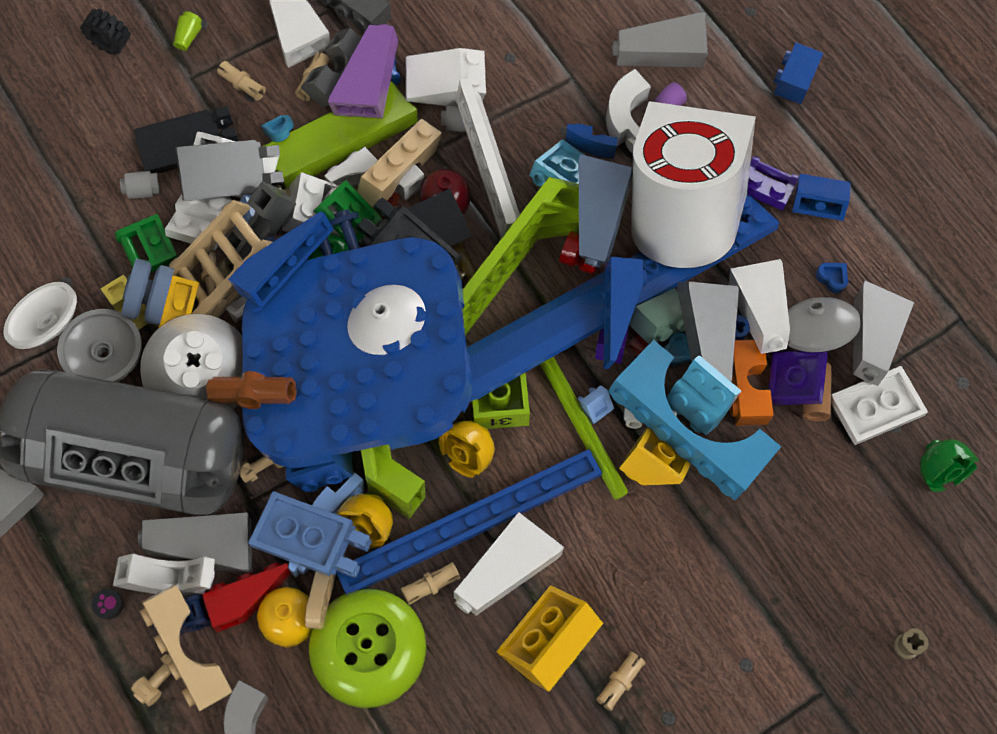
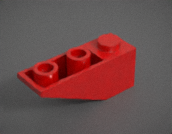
(238, 601)

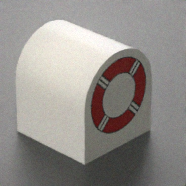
(689, 183)

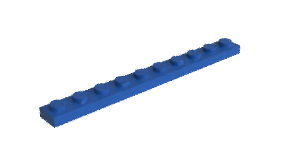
(471, 521)

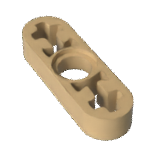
(319, 600)

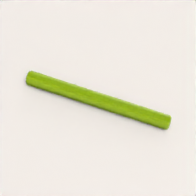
(584, 428)

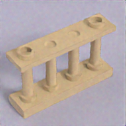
(214, 234)

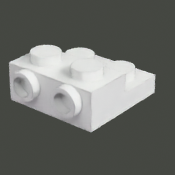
(194, 217)

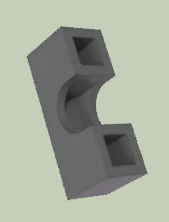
(322, 79)
(271, 210)

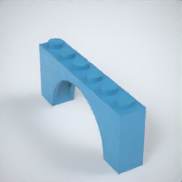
(726, 464)

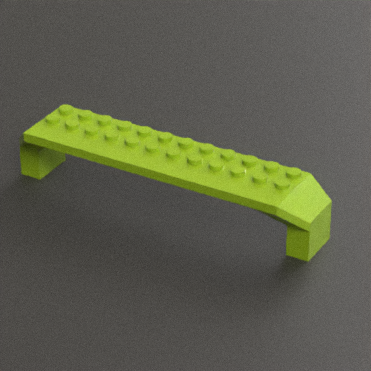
(548, 215)

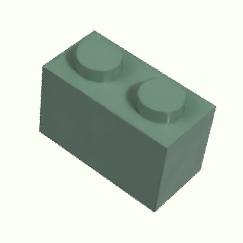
(658, 317)

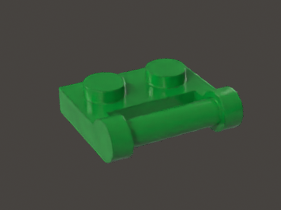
(346, 198)
(153, 239)

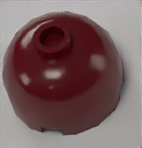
(443, 180)

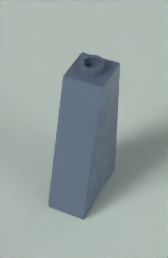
(601, 205)

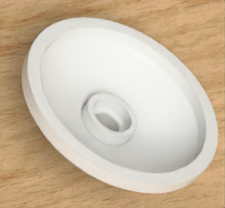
(40, 315)
(371, 329)

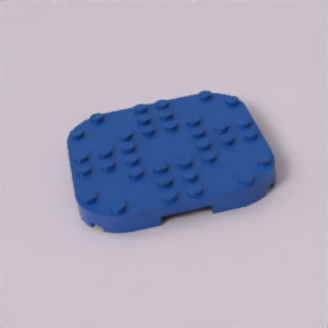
(345, 394)

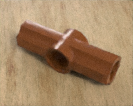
(251, 390)

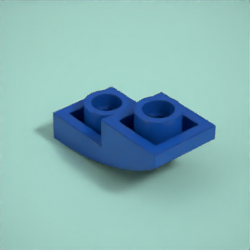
(582, 139)

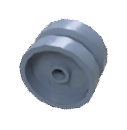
(142, 290)

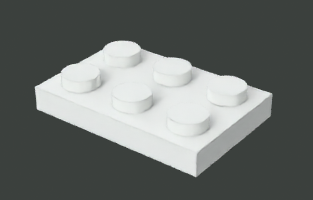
(874, 409)

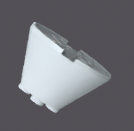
(187, 340)

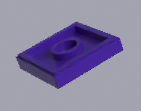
(797, 377)

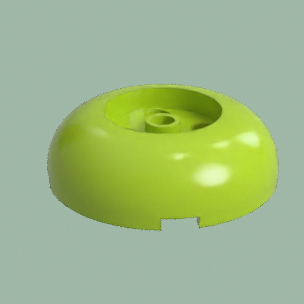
(365, 682)

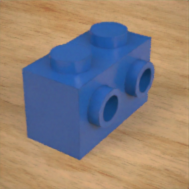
(798, 72)
(821, 197)
(316, 476)

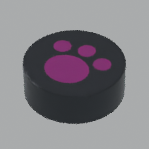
(107, 604)

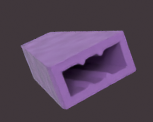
(367, 76)

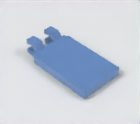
(308, 536)

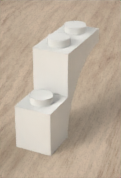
(360, 162)

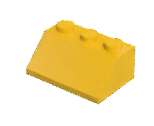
(550, 637)

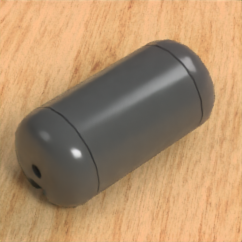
(121, 441)

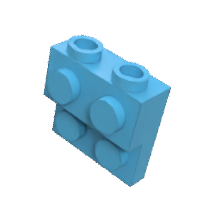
(559, 163)
(702, 396)

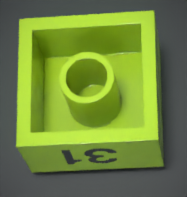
(504, 406)

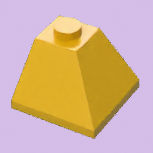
(654, 462)

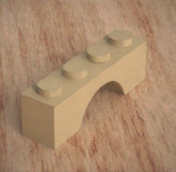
(388, 171)
(203, 682)

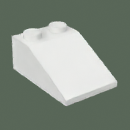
(436, 75)

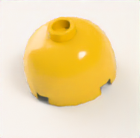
(468, 447)
(369, 516)
(283, 617)

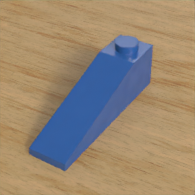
(273, 265)
(621, 291)

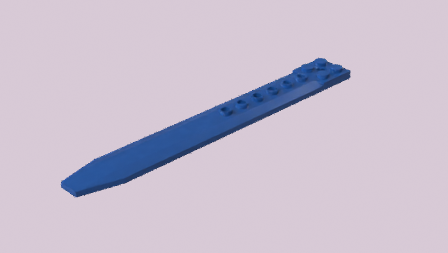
(581, 313)

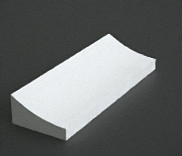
(487, 156)

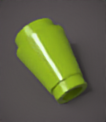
(187, 29)

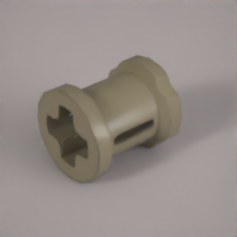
(904, 649)

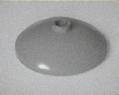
(822, 324)
(97, 333)

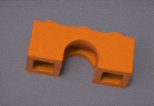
(751, 405)

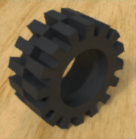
(105, 31)

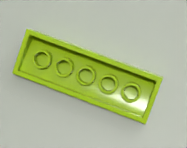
(335, 137)

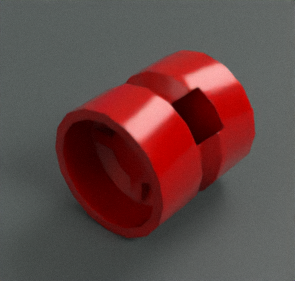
(570, 254)

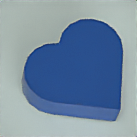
(833, 275)

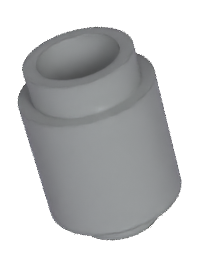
(452, 119)
(140, 184)

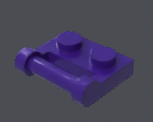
(767, 189)

